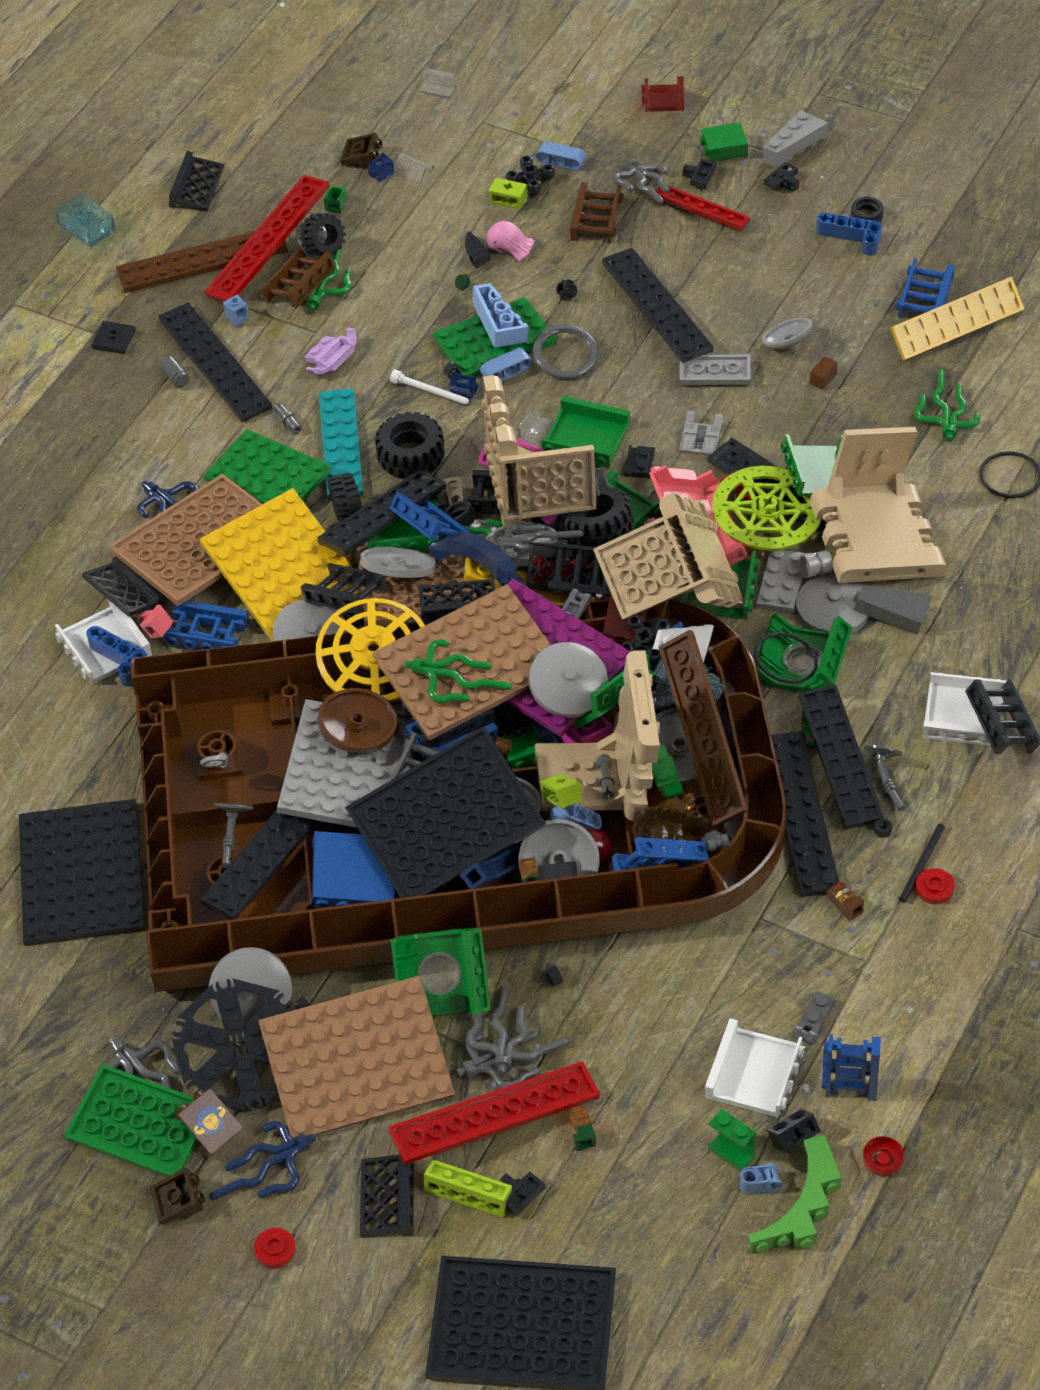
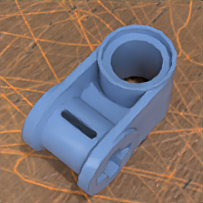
(761, 1178)

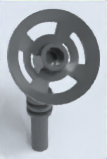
(882, 754)
(229, 840)

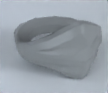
(215, 761)

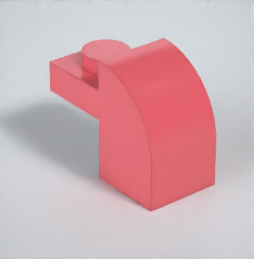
(155, 622)

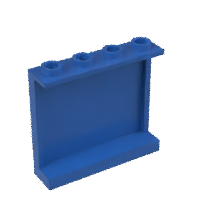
(346, 871)

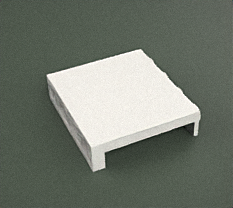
(92, 664)
(950, 712)
(753, 1070)

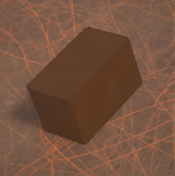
(823, 372)

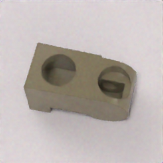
(453, 493)

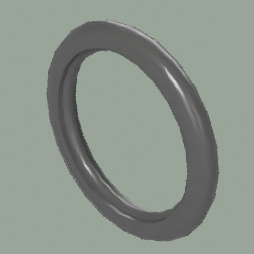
(565, 328)

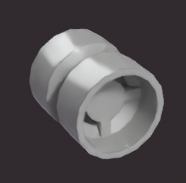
(814, 564)

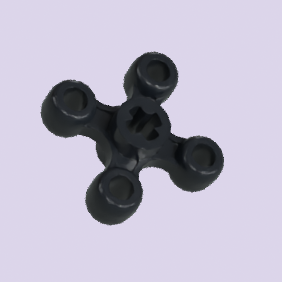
(531, 174)
(641, 640)

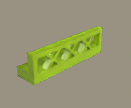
(467, 1185)

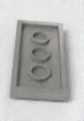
(716, 370)
(781, 582)

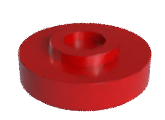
(935, 886)
(890, 1158)
(274, 1248)

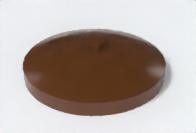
(357, 720)

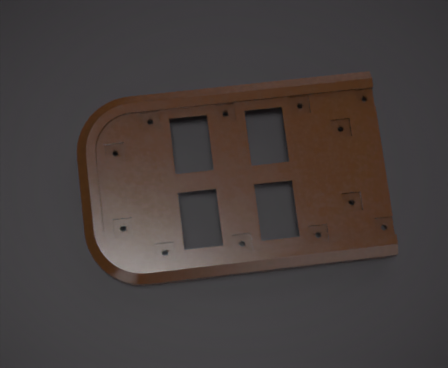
(250, 708)

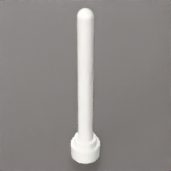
(399, 378)

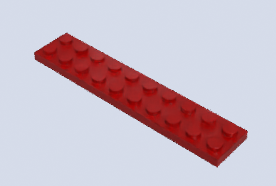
(267, 238)
(493, 1112)

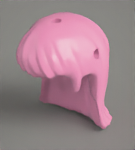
(509, 237)

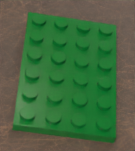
(471, 347)
(268, 468)
(133, 1122)

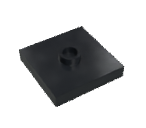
(113, 337)

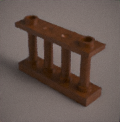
(582, 205)
(307, 283)

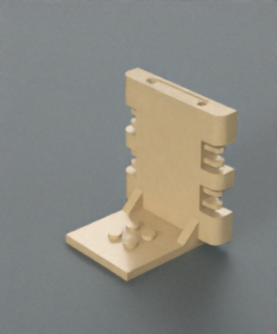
(529, 481)
(873, 513)
(668, 560)
(631, 747)

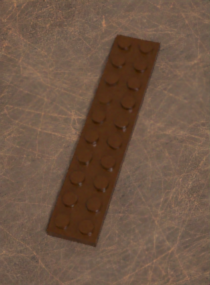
(183, 263)
(703, 728)

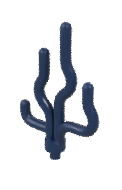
(161, 495)
(284, 1151)

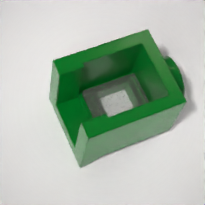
(335, 199)

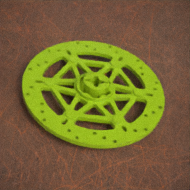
(766, 509)

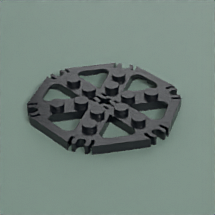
(219, 1040)

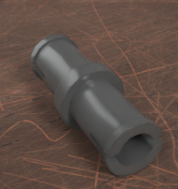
(288, 418)

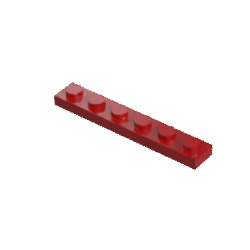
(705, 208)

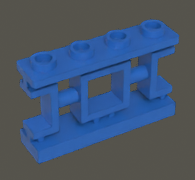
(205, 615)
(851, 1056)

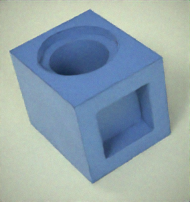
(236, 310)

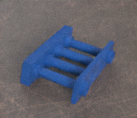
(938, 299)
(426, 519)
(661, 852)

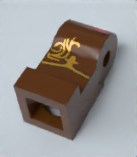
(846, 901)

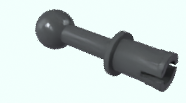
(606, 782)

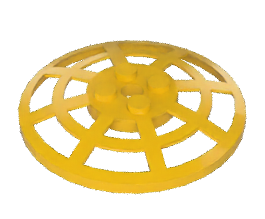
(360, 642)

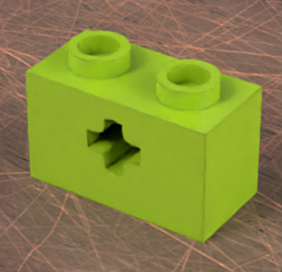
(508, 193)
(561, 790)

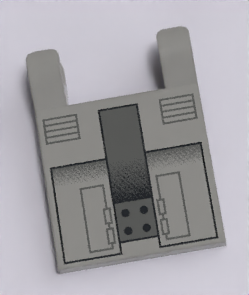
(699, 437)

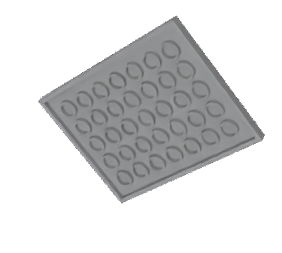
(328, 779)

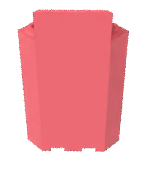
(697, 488)

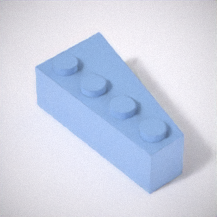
(498, 319)

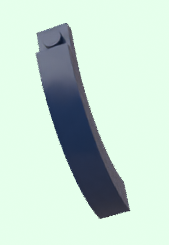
(478, 549)
(493, 870)

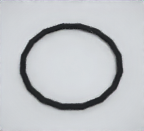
(1004, 494)
(783, 679)

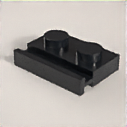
(639, 461)

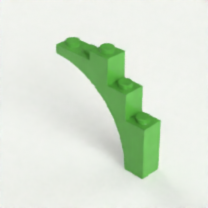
(812, 1204)

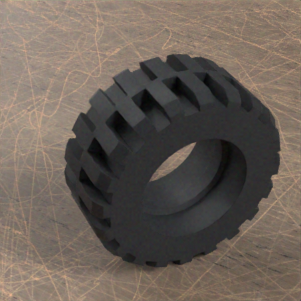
(405, 429)
(605, 523)

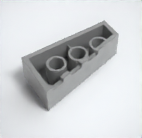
(793, 138)

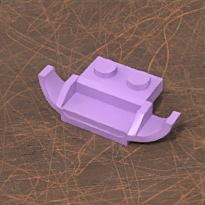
(331, 352)

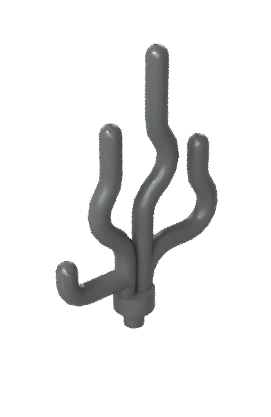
(642, 173)
(520, 542)
(503, 1053)
(126, 1057)
(486, 1063)

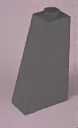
(893, 606)

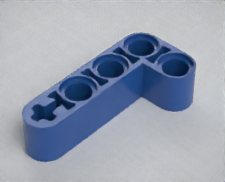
(851, 229)
(116, 650)

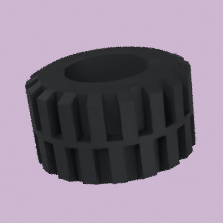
(310, 231)
(344, 495)

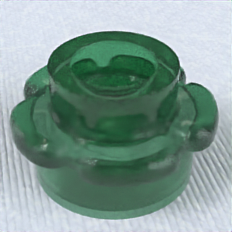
(462, 282)

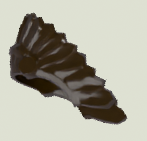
(666, 823)

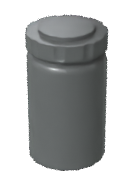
(175, 372)

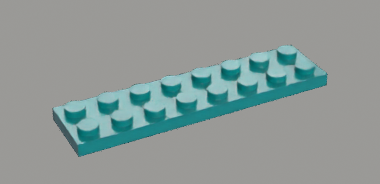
(340, 435)

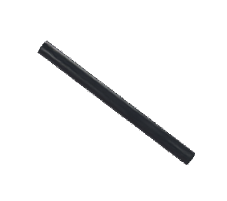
(921, 863)

